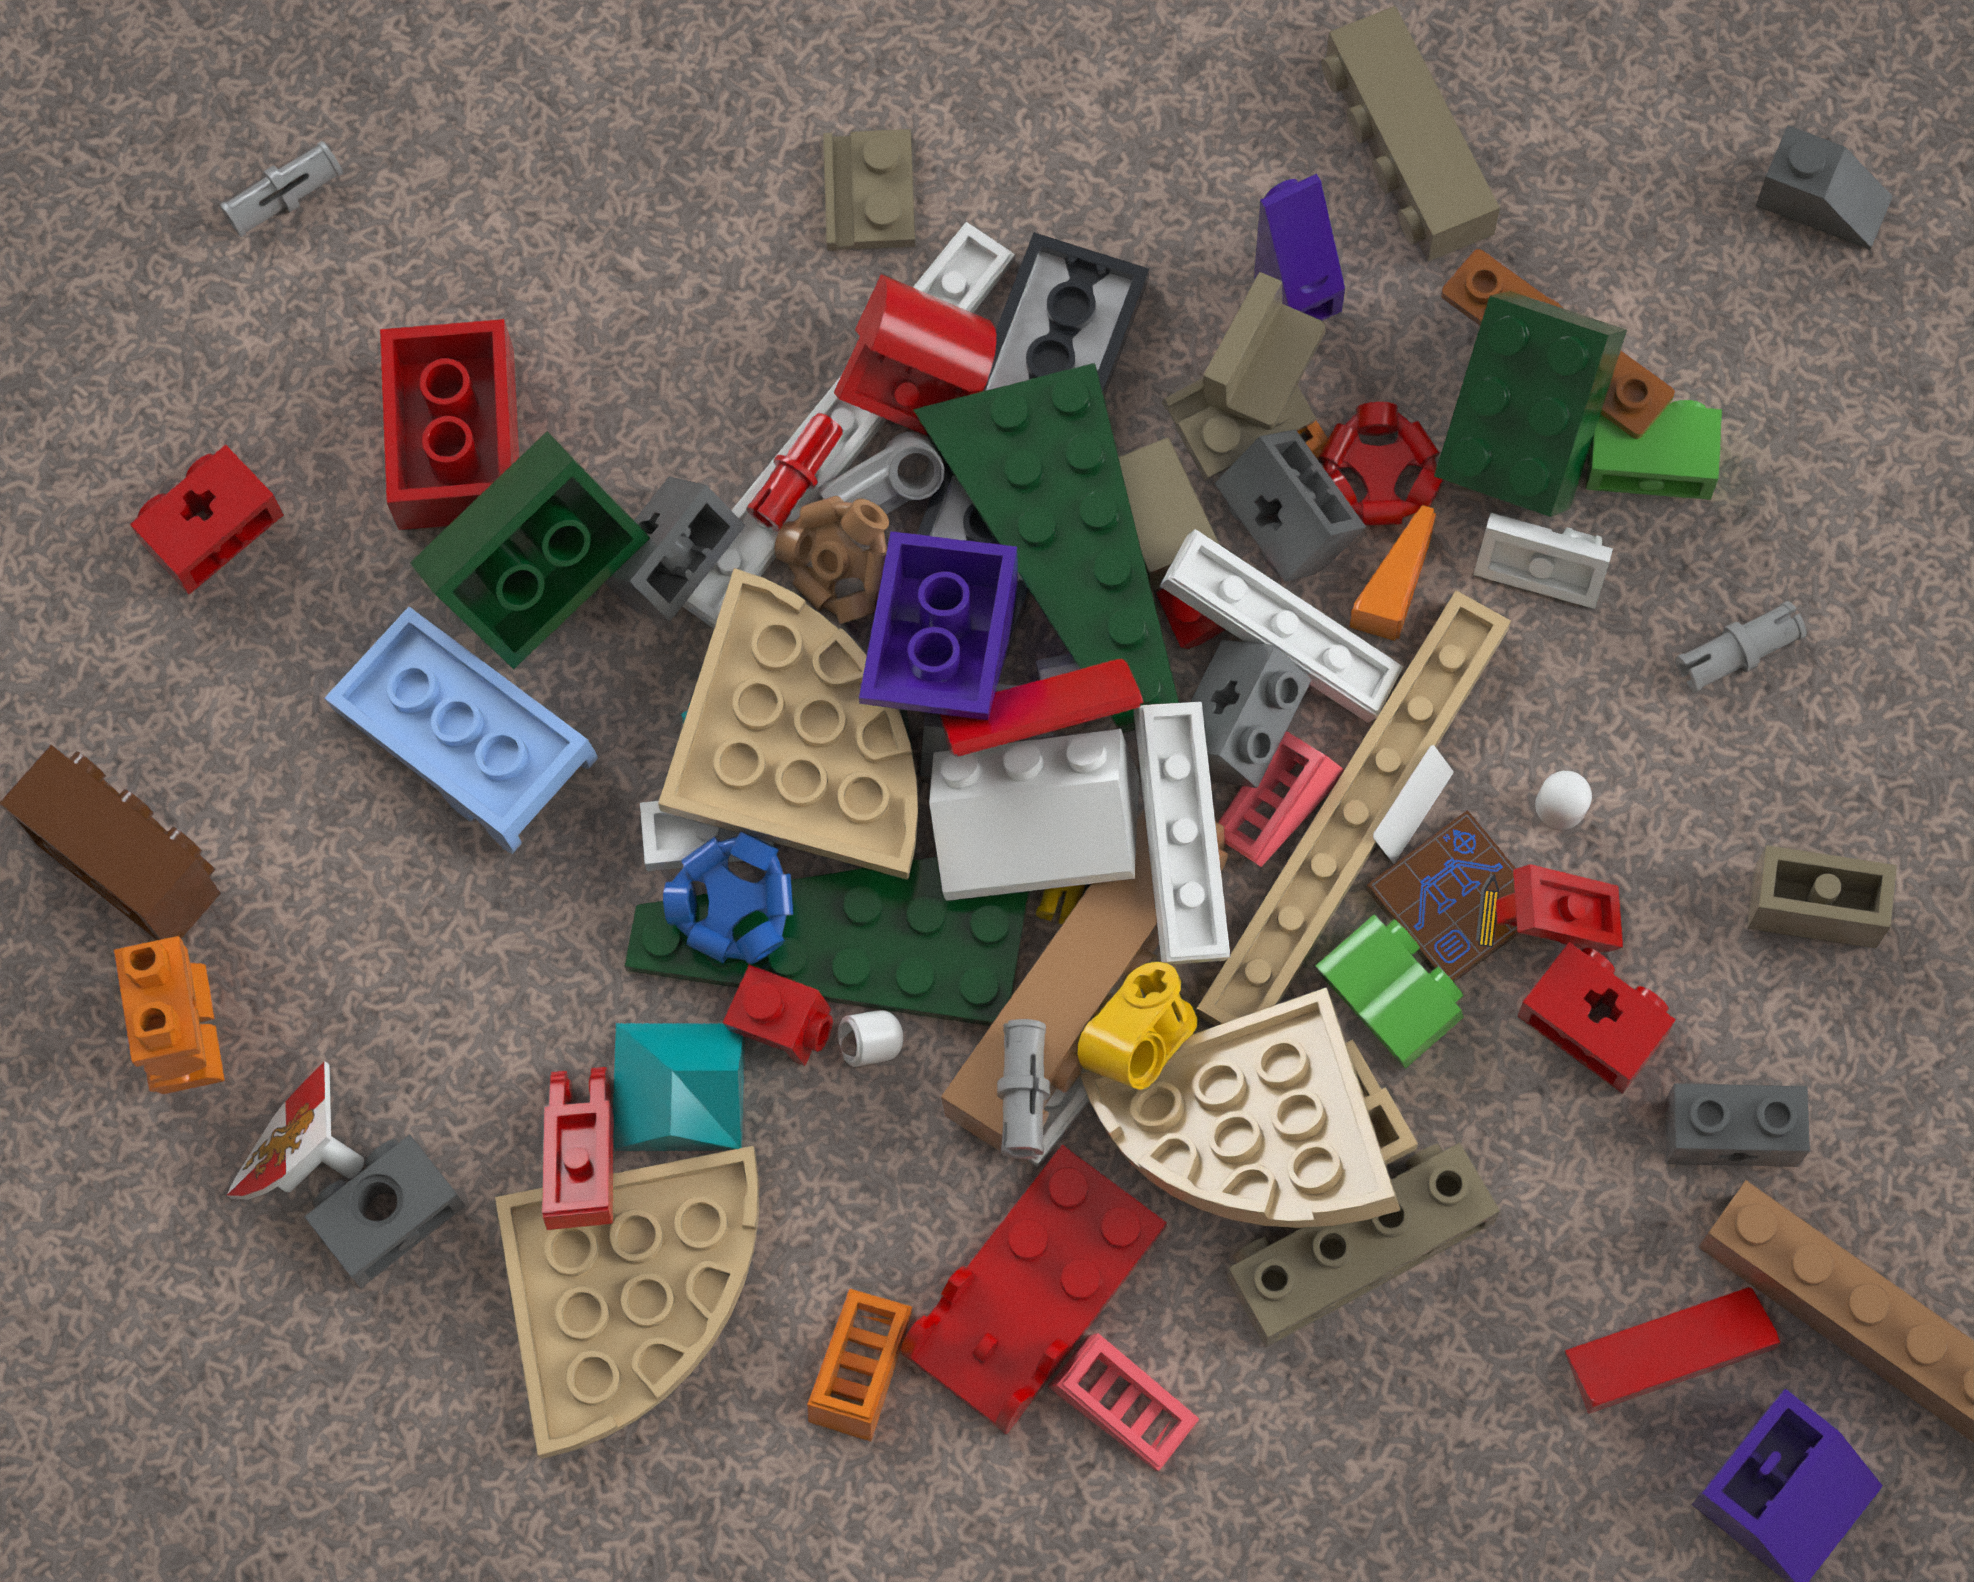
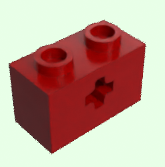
(198, 548)
(1617, 1044)

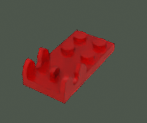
(1032, 1289)

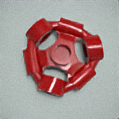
(1382, 465)

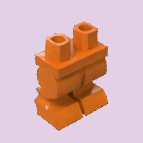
(163, 1012)

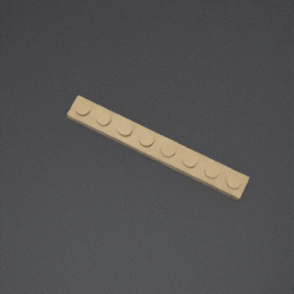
(1344, 828)

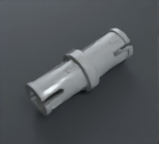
(318, 168)
(1741, 646)
(1023, 1089)

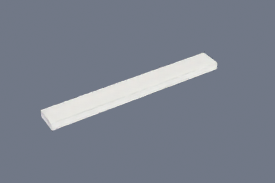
(960, 276)

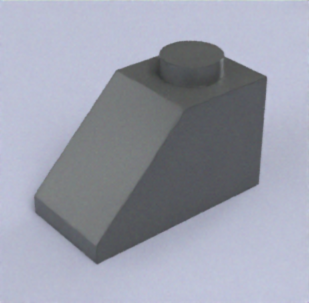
(1824, 188)

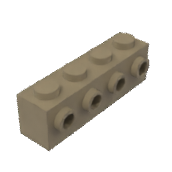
(1410, 134)
(1329, 1266)

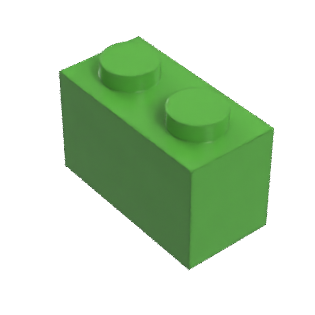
(1671, 459)

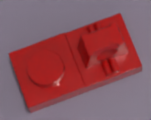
(1563, 908)

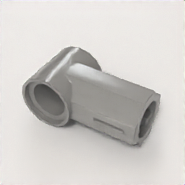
(878, 476)

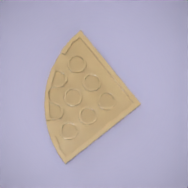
(784, 742)
(1256, 1122)
(630, 1305)

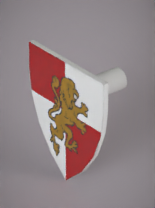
(296, 1143)

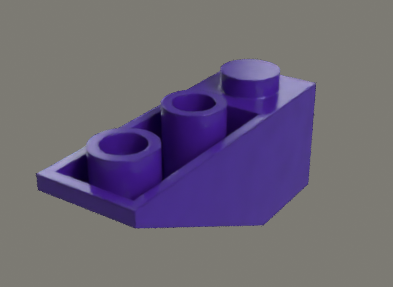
(1300, 247)

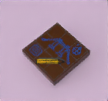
(1449, 895)

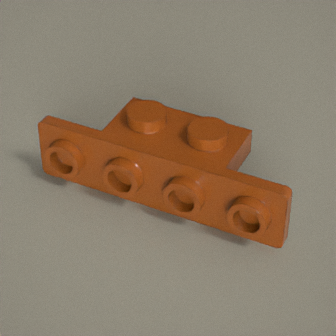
(1634, 392)

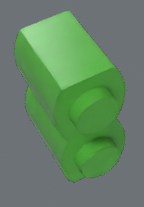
(1391, 989)

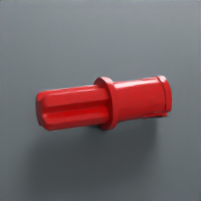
(795, 472)

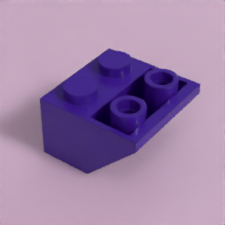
(1789, 1489)

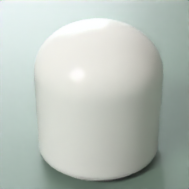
(1563, 800)
(876, 1034)

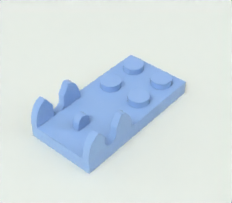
(460, 726)

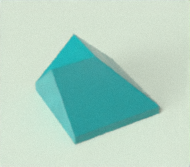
(678, 1087)

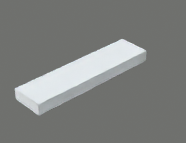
(1269, 614)
(1181, 833)

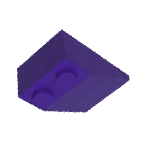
(940, 625)

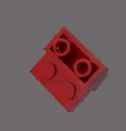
(914, 354)

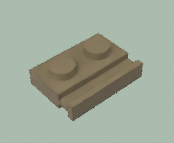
(869, 190)
(1220, 438)

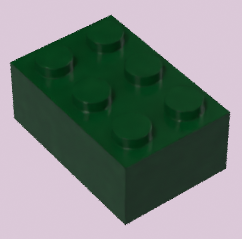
(1530, 403)
(529, 550)

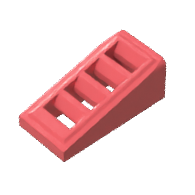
(1305, 793)
(1087, 1403)

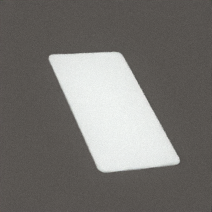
(1412, 803)

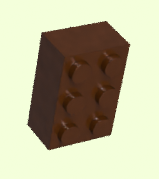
(112, 843)

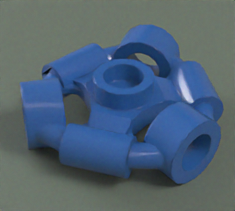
(730, 899)

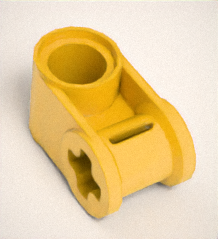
(1135, 1033)

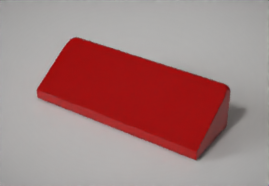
(1046, 707)
(1671, 1349)

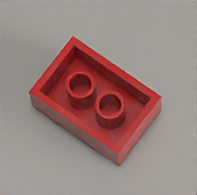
(446, 417)

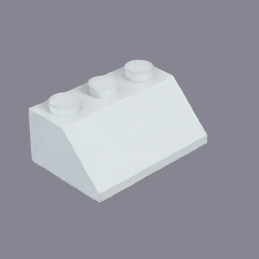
(1035, 815)

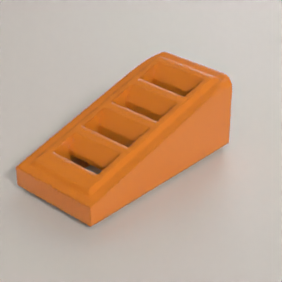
(1388, 594)
(846, 1416)

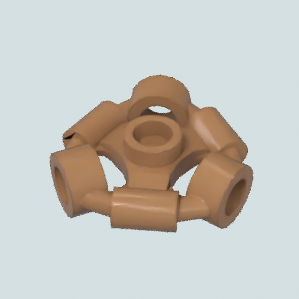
(823, 539)

